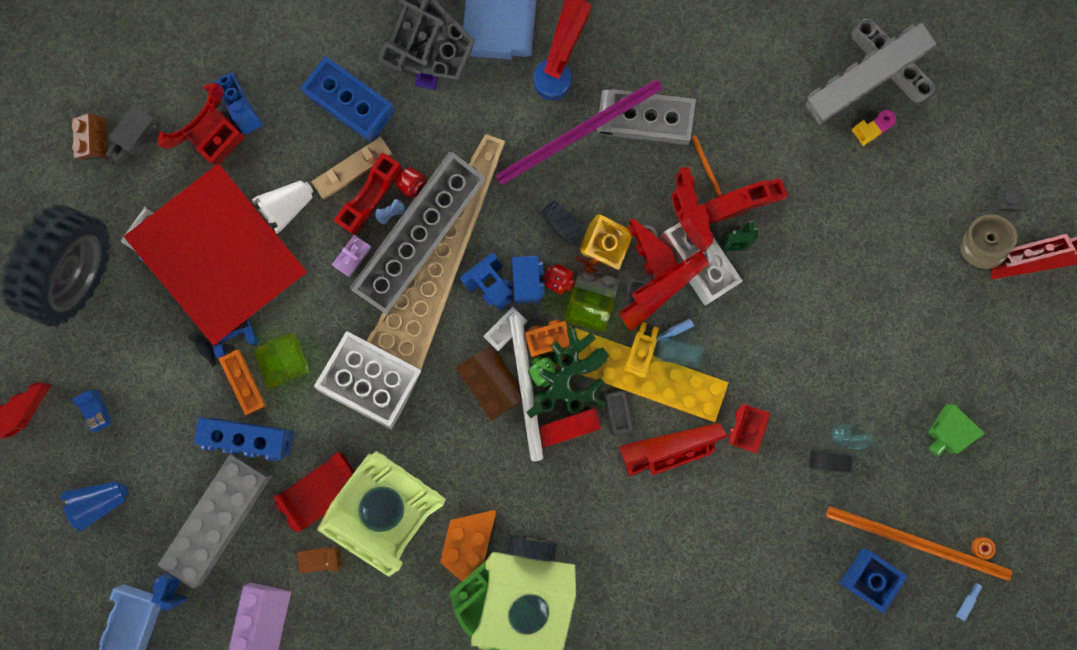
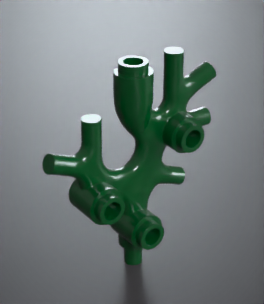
(560, 382)

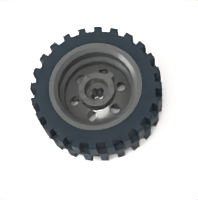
(55, 265)

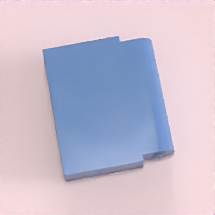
(500, 27)

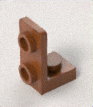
(320, 559)

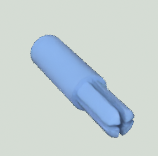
(677, 329)
(969, 602)

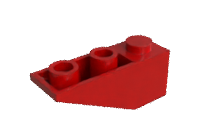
(657, 254)
(20, 409)

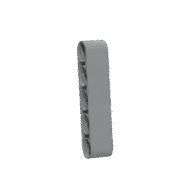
(917, 77)

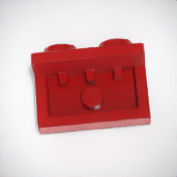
(749, 428)

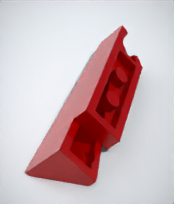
(569, 28)
(1038, 256)
(661, 289)
(671, 449)

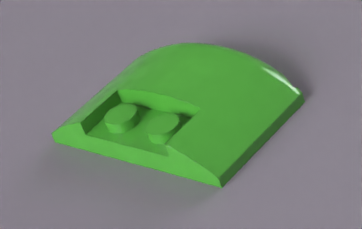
(470, 598)

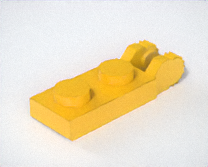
(641, 351)

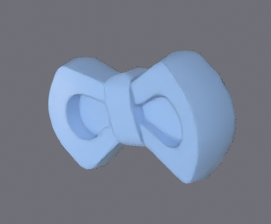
(384, 215)

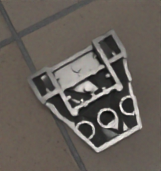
(427, 41)

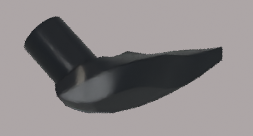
(203, 347)

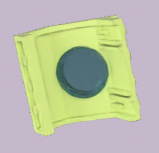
(379, 512)
(526, 604)

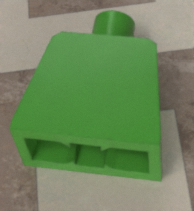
(953, 431)

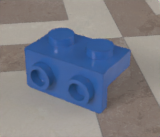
(165, 592)

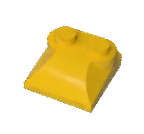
(606, 241)

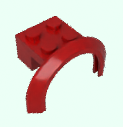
(209, 131)

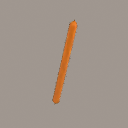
(706, 166)

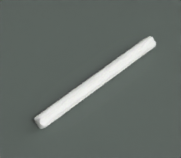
(526, 386)

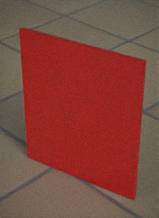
(215, 254)

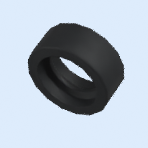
(830, 461)

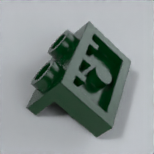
(741, 239)

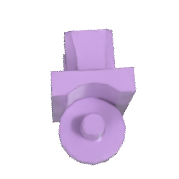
(351, 256)

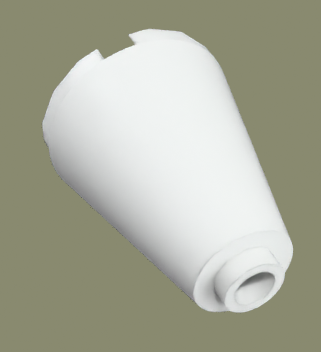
(283, 204)

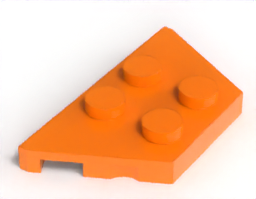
(467, 543)

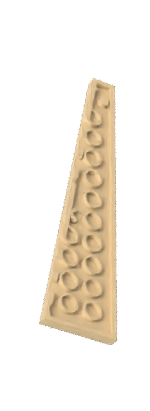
(416, 314)

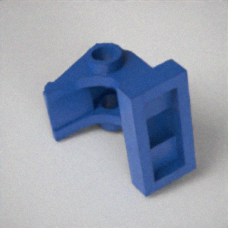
(497, 294)

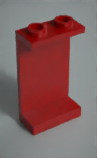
(314, 493)

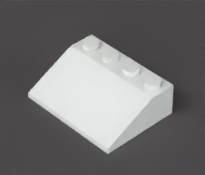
(368, 380)

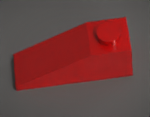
(569, 428)

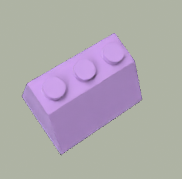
(260, 618)

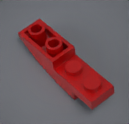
(745, 199)
(691, 216)

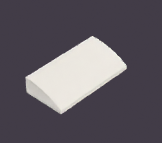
(713, 279)

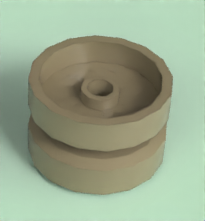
(988, 241)

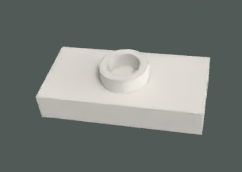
(501, 331)

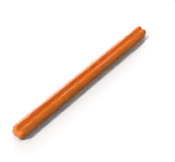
(919, 543)

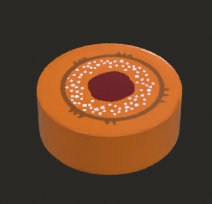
(983, 548)

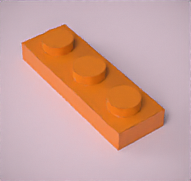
(242, 382)

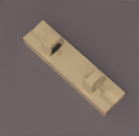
(350, 168)

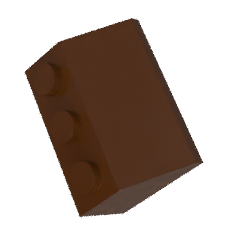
(490, 382)

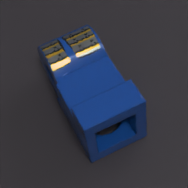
(93, 410)

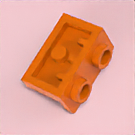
(542, 338)

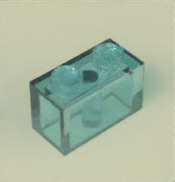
(679, 352)

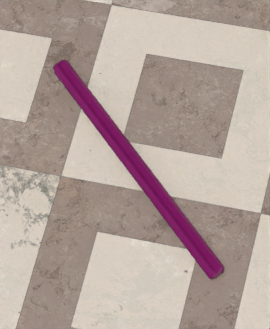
(579, 131)

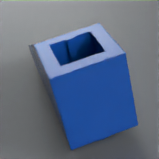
(238, 104)

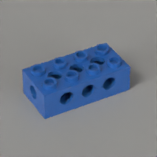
(347, 86)
(229, 435)

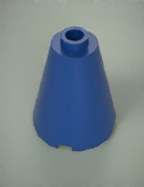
(92, 503)

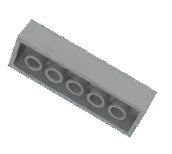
(873, 71)
(214, 520)

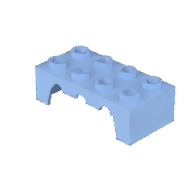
(130, 620)

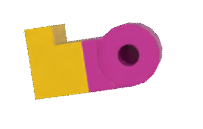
(880, 124)

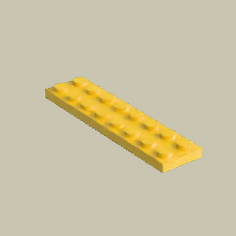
(663, 383)

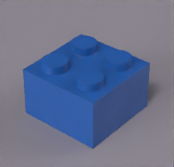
(526, 279)
(873, 580)

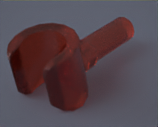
(588, 265)

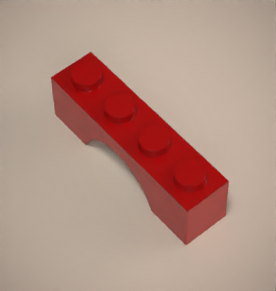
(359, 209)

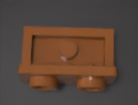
(89, 136)

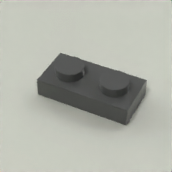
(597, 283)

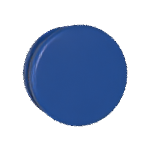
(550, 87)

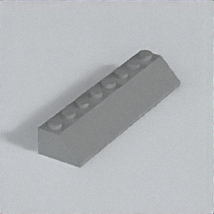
(417, 232)

